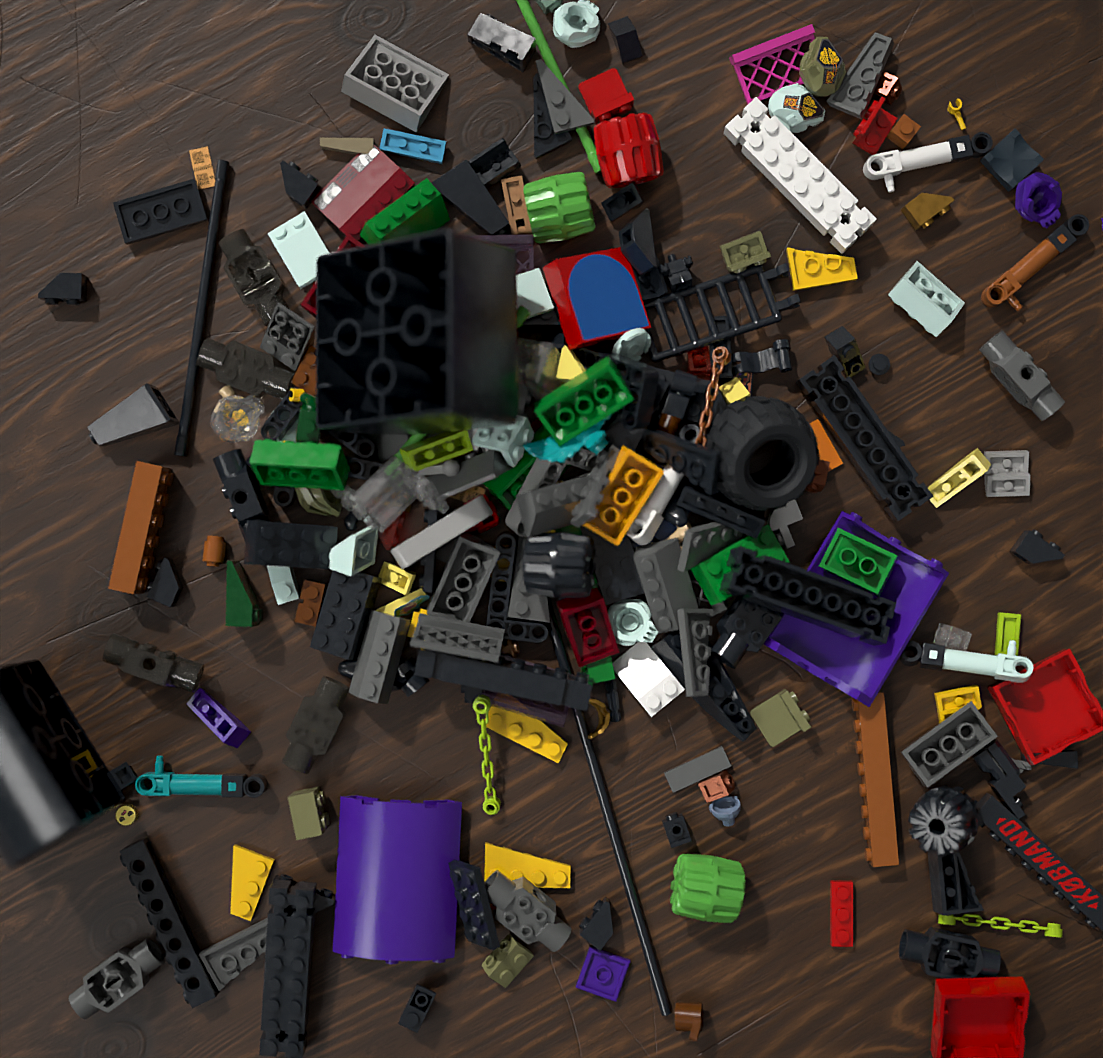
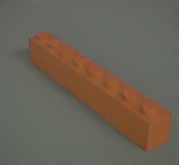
(876, 782)

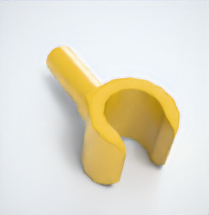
(956, 111)

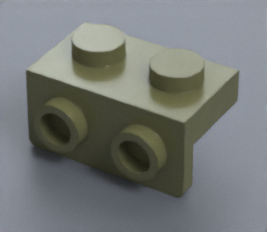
(744, 252)
(507, 961)

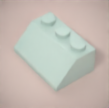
(926, 299)

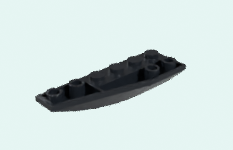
(722, 699)

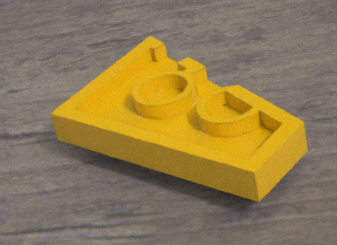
(818, 269)
(248, 880)

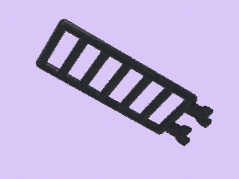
(695, 343)

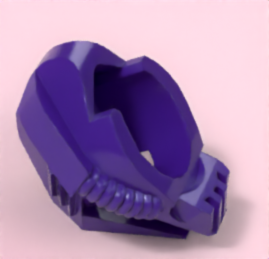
(1039, 199)

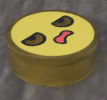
(126, 815)

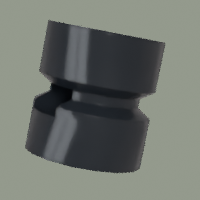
(414, 683)

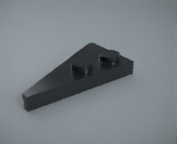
(544, 137)

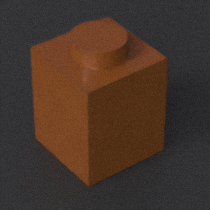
(903, 131)

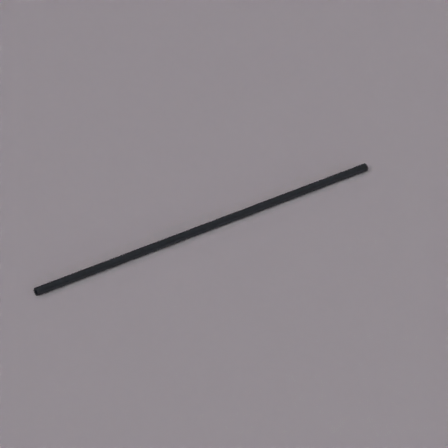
(611, 826)

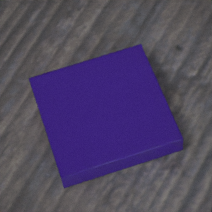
(602, 973)

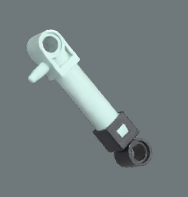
(938, 658)

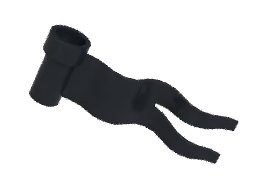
(764, 360)

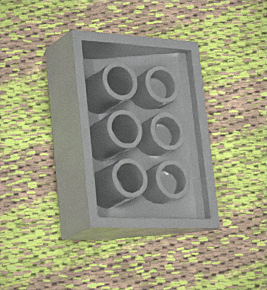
(394, 83)

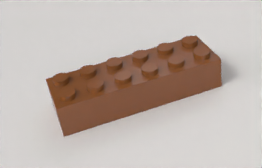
(140, 528)

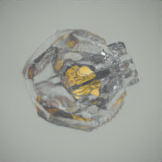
(236, 418)

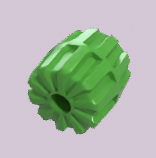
(559, 207)
(707, 888)

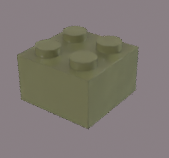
(308, 812)

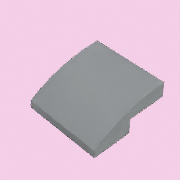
(1007, 473)

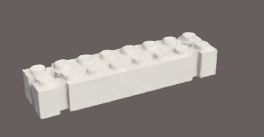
(799, 175)

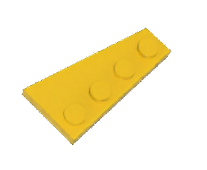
(527, 732)
(514, 864)

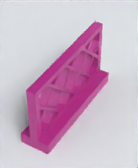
(766, 50)

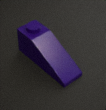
(218, 718)

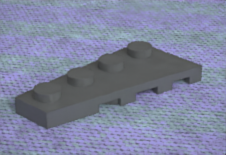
(862, 77)
(234, 953)

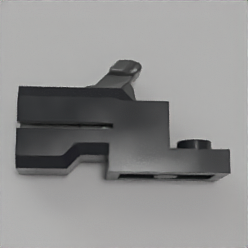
(1004, 774)

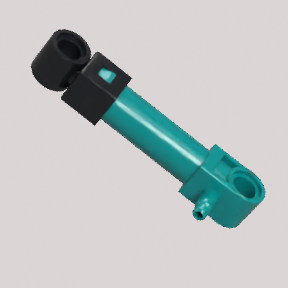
(226, 785)

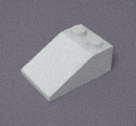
(647, 677)

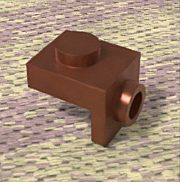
(820, 479)

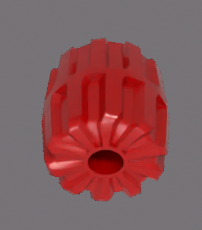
(628, 150)

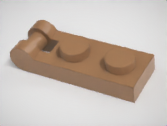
(516, 205)

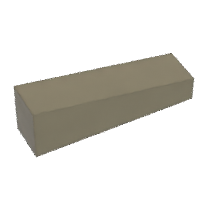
(348, 145)

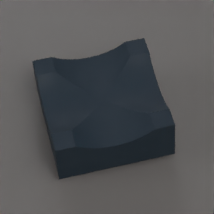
(1011, 160)

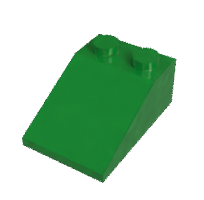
(859, 562)

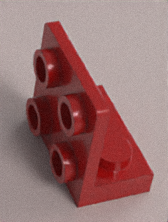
(874, 130)

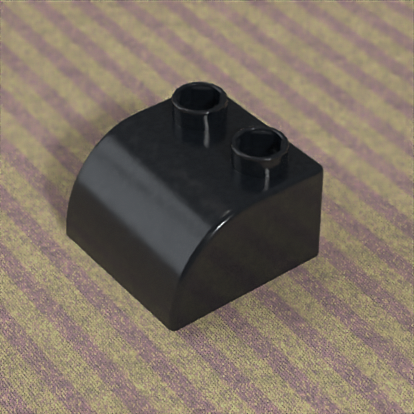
(417, 336)
(41, 787)

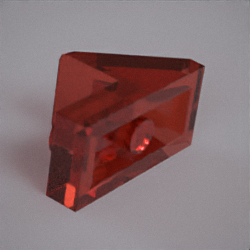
(699, 362)

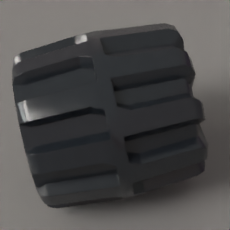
(559, 565)
(944, 820)

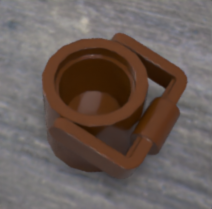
(689, 1018)

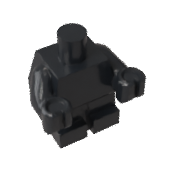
(677, 272)

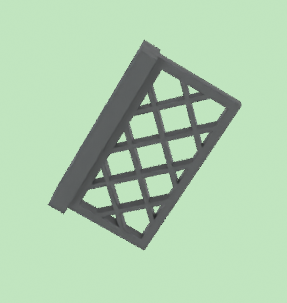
(458, 637)

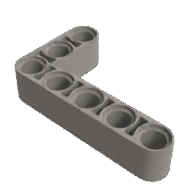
(545, 474)
(441, 532)

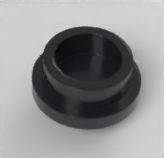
(879, 364)

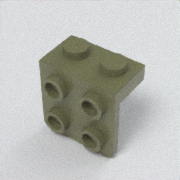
(780, 717)

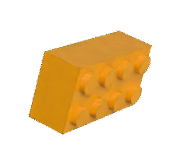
(624, 495)

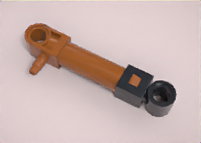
(1033, 262)

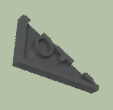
(563, 107)

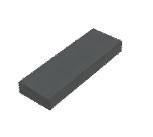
(697, 769)

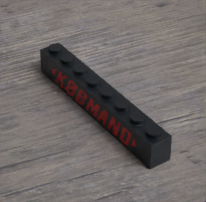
(1042, 859)

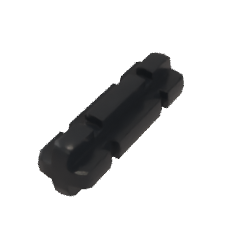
(612, 700)

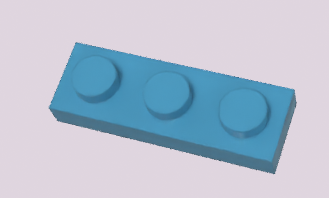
(413, 146)

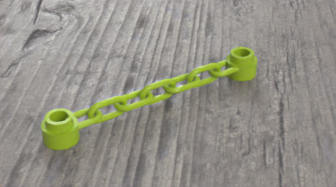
(489, 800)
(1052, 929)

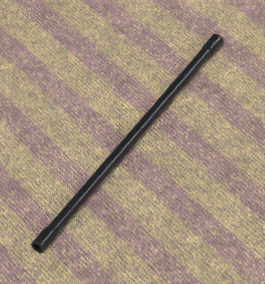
(220, 178)

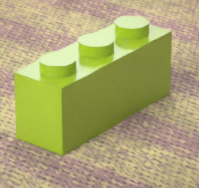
(436, 449)

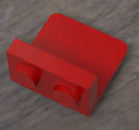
(606, 95)

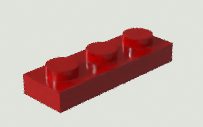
(841, 913)

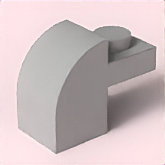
(780, 518)

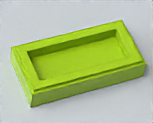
(1007, 629)

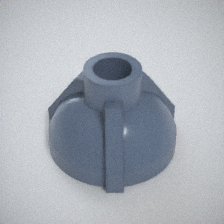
(726, 809)

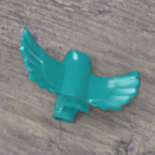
(549, 450)

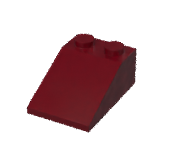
(588, 627)

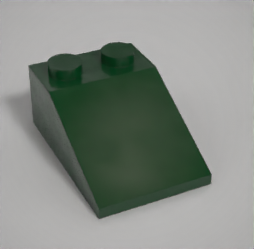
(241, 602)

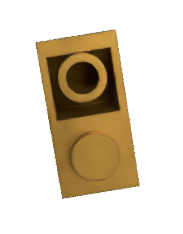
(924, 207)

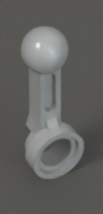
(449, 467)

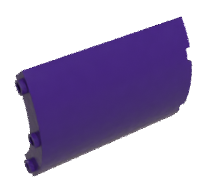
(846, 661)
(396, 879)

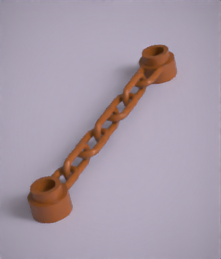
(722, 360)

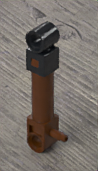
(674, 407)

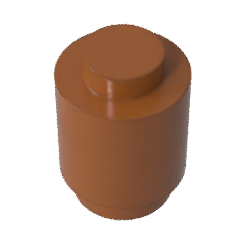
(214, 551)

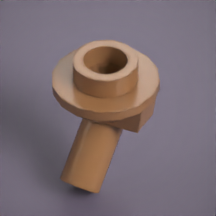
(510, 648)

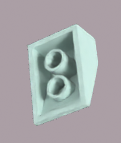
(299, 248)

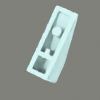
(284, 584)

